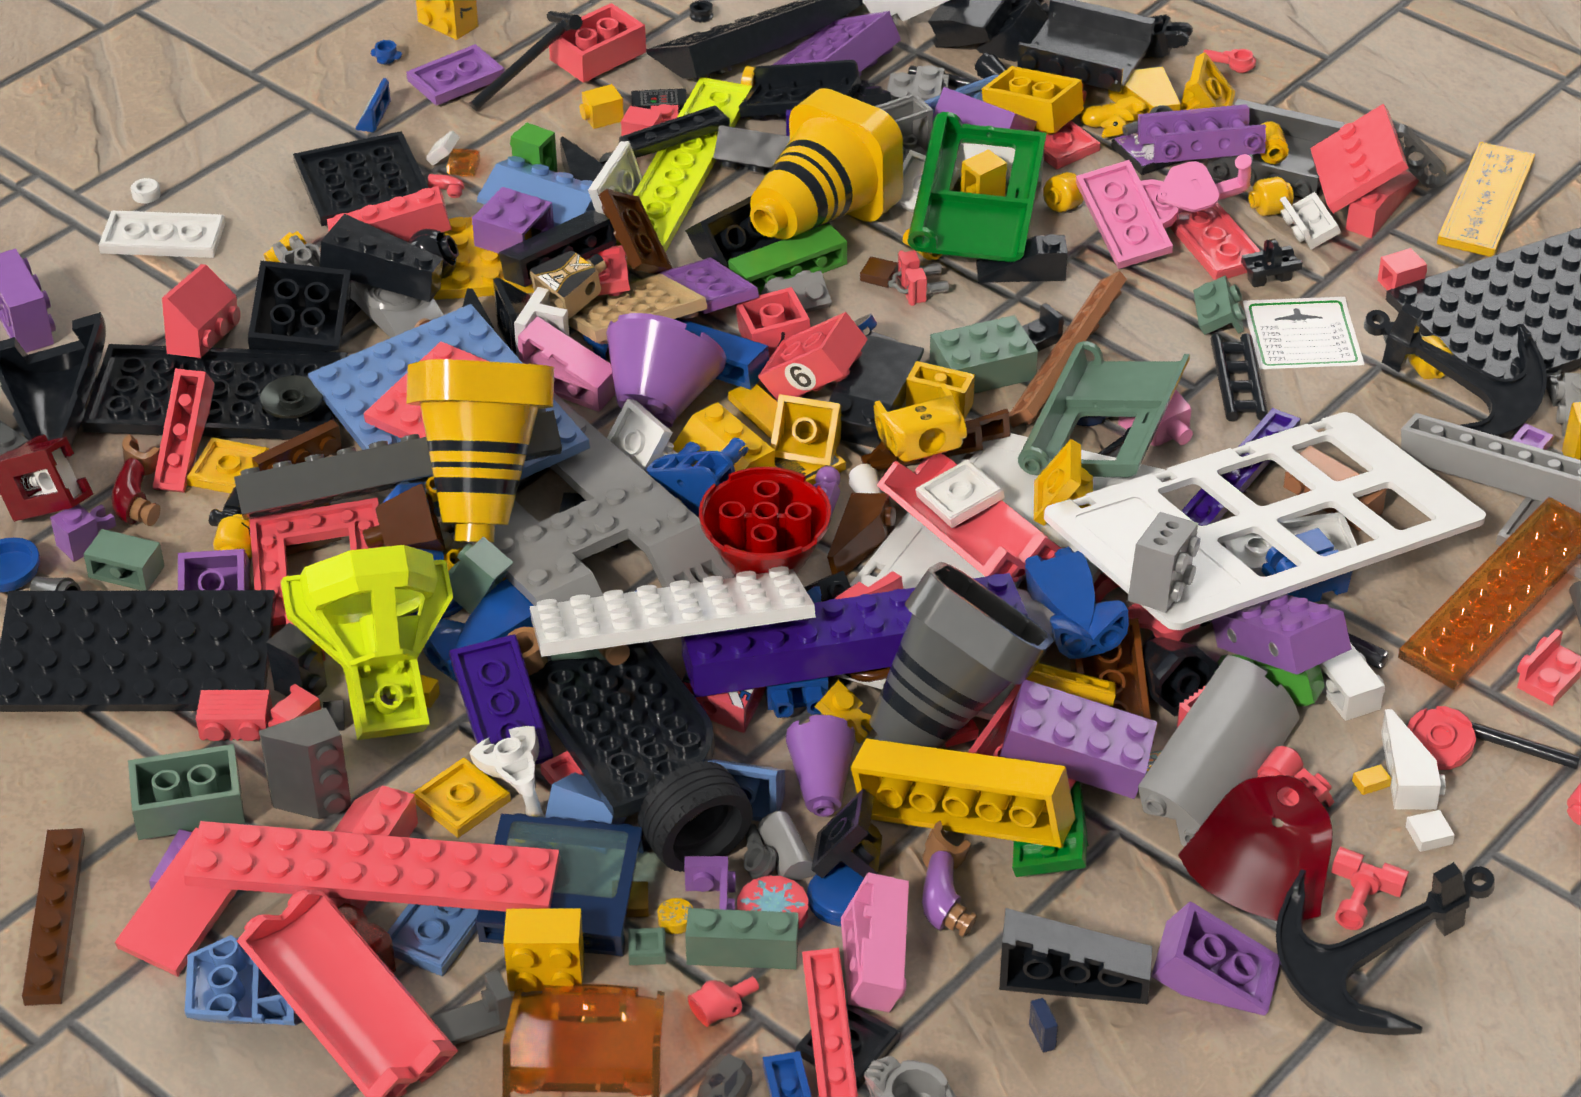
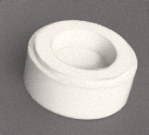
(145, 190)

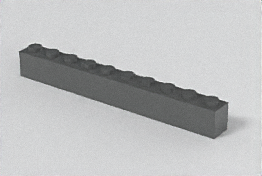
(358, 472)

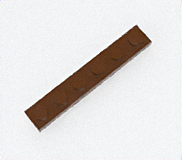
(53, 917)

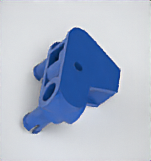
(691, 482)

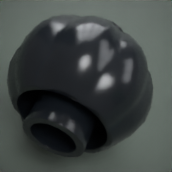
(438, 244)

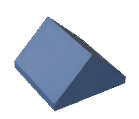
(577, 800)

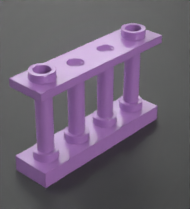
(1201, 133)

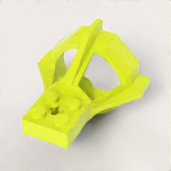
(355, 615)

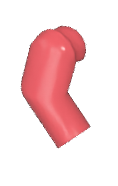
(451, 184)

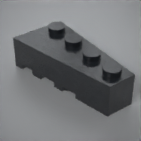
(1071, 961)

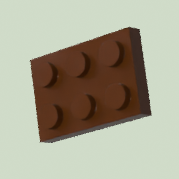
(634, 232)

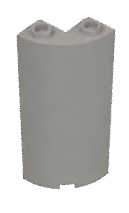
(1218, 744)

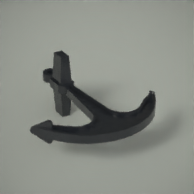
(1509, 400)
(1322, 971)

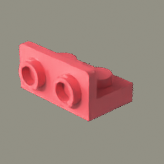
(1549, 669)

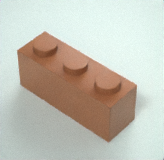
(1336, 472)

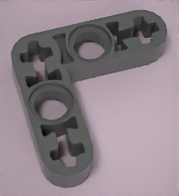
(1419, 168)

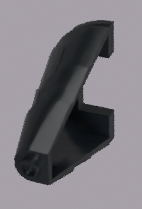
(53, 384)

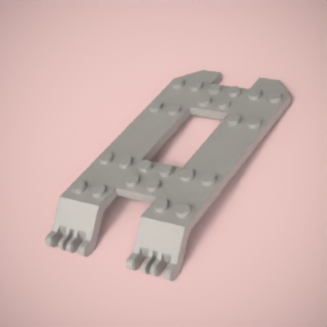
(619, 506)

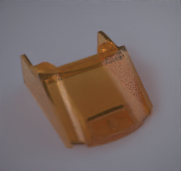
(584, 1041)

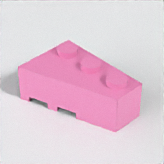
(578, 372)
(876, 942)

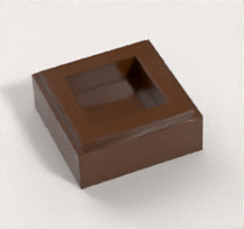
(878, 271)

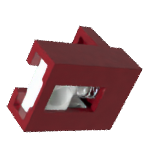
(40, 479)

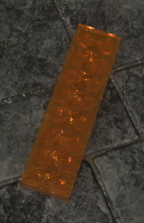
(1497, 595)

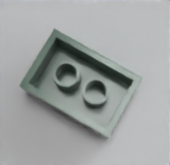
(992, 350)
(184, 789)

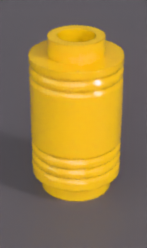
(1275, 144)

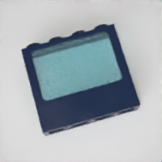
(591, 876)

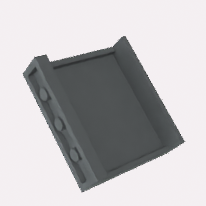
(1300, 133)

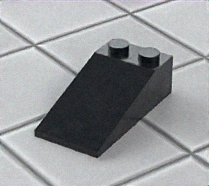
(873, 377)

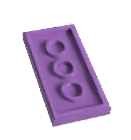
(714, 282)

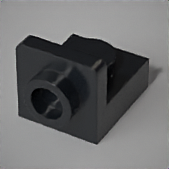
(1046, 329)
(831, 585)

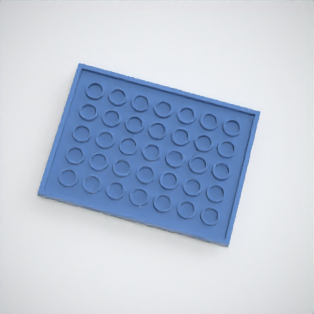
(363, 377)

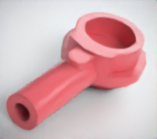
(1238, 59)

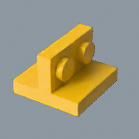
(1206, 87)
(1061, 480)

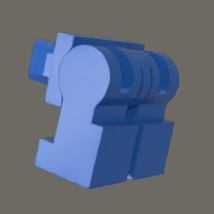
(1322, 546)

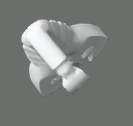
(514, 762)

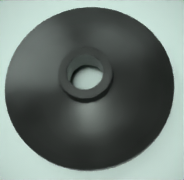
(290, 397)

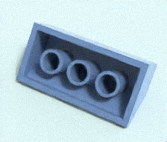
(566, 193)

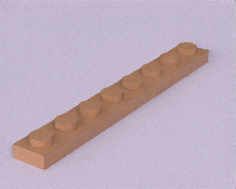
(1079, 330)

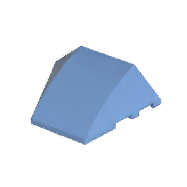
(231, 989)

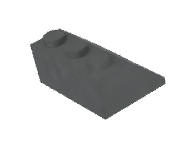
(306, 765)

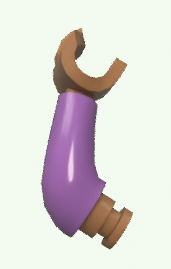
(939, 895)

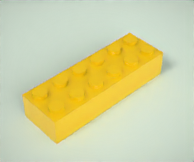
(966, 792)

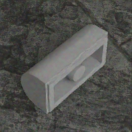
(792, 855)

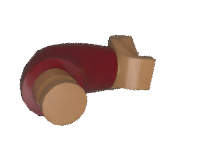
(127, 498)

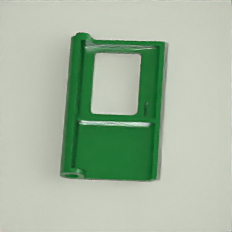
(974, 222)

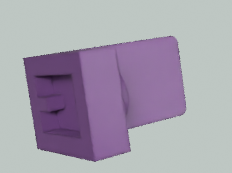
(711, 874)

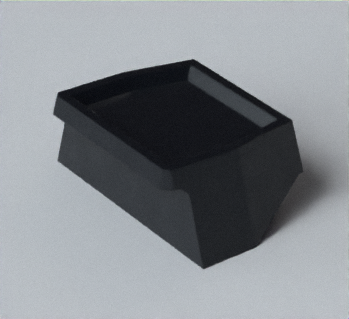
(968, 21)

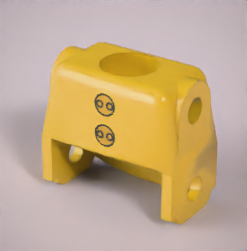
(922, 427)

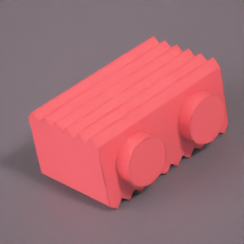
(233, 714)

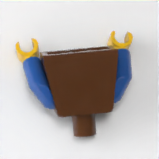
(410, 520)

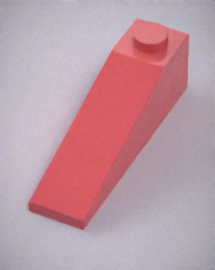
(1374, 208)
(183, 428)

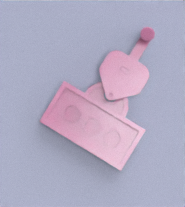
(1137, 212)

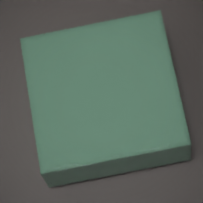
(646, 946)

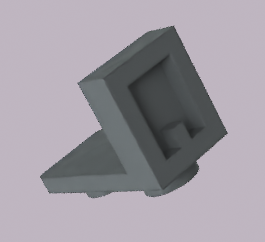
(480, 1016)

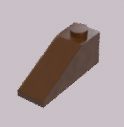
(860, 530)

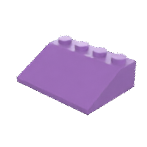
(849, 38)

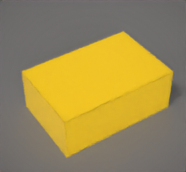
(1371, 779)

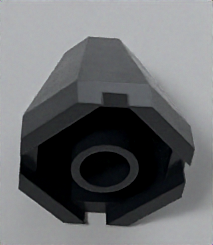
(1175, 671)

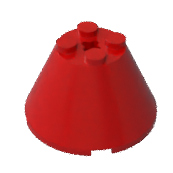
(765, 519)

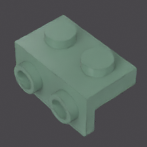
(1219, 305)

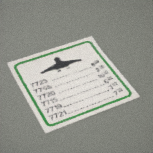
(1302, 333)

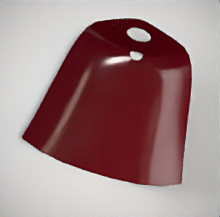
(1250, 860)

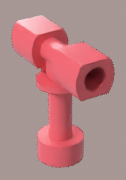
(1366, 881)

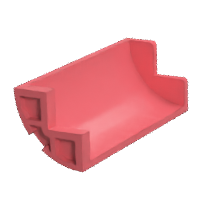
(990, 541)
(346, 995)

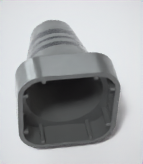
(953, 658)

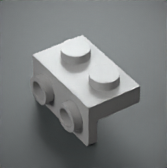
(808, 287)

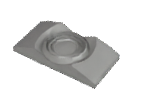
(391, 310)

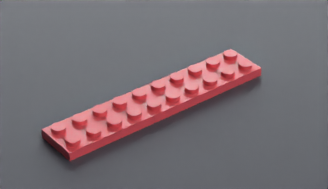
(372, 867)

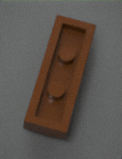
(320, 440)

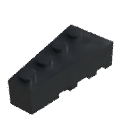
(381, 259)

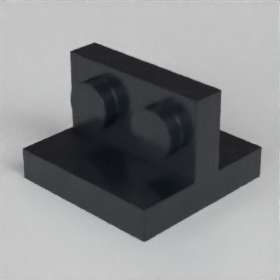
(849, 839)

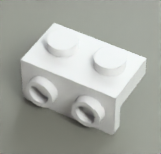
(1310, 220)

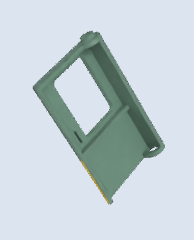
(1103, 389)

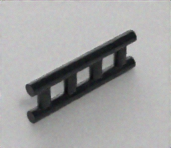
(1230, 387)

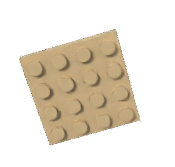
(648, 295)

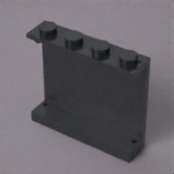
(1089, 44)

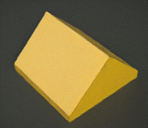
(806, 430)

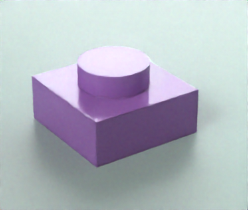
(1533, 437)

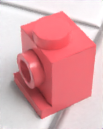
(294, 705)

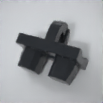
(1282, 263)

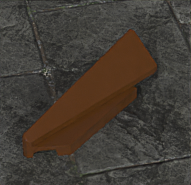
(978, 430)

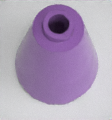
(821, 760)

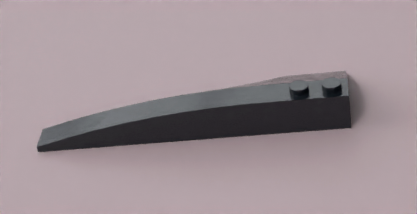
(751, 36)

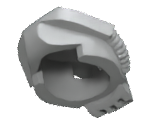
(909, 1079)

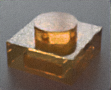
(463, 162)

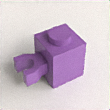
(76, 529)

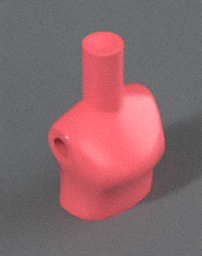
(719, 1000)

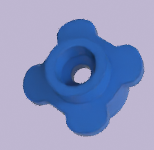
(386, 52)

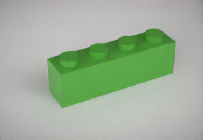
(812, 250)

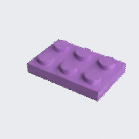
(455, 74)

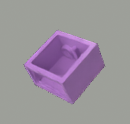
(508, 218)

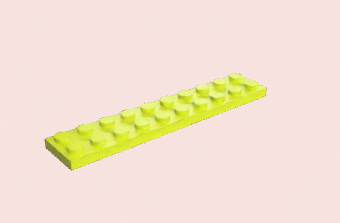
(681, 170)

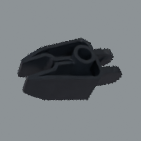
(1168, 36)

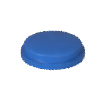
(17, 563)
(832, 894)

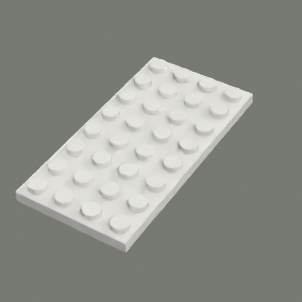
(670, 611)

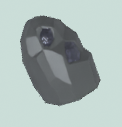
(726, 1078)

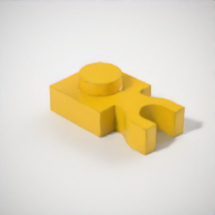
(844, 704)

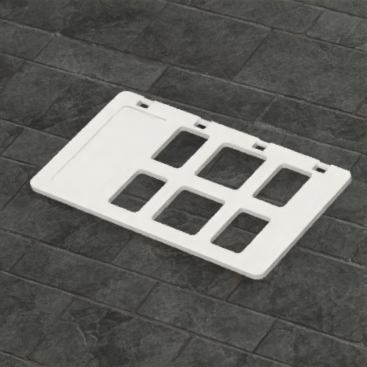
(1222, 582)

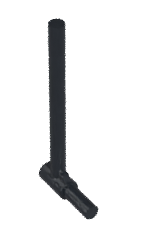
(565, 22)

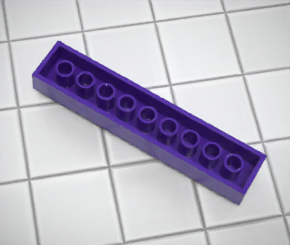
(842, 639)

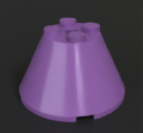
(661, 363)

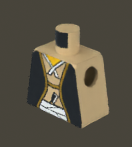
(570, 280)

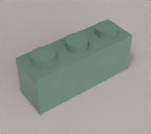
(742, 938)

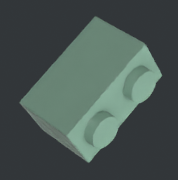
(124, 560)
(477, 573)

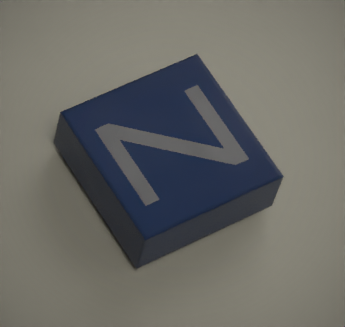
(1043, 1025)

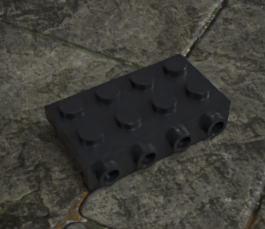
(787, 85)

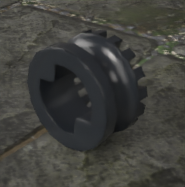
(701, 11)

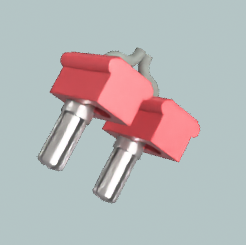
(913, 278)

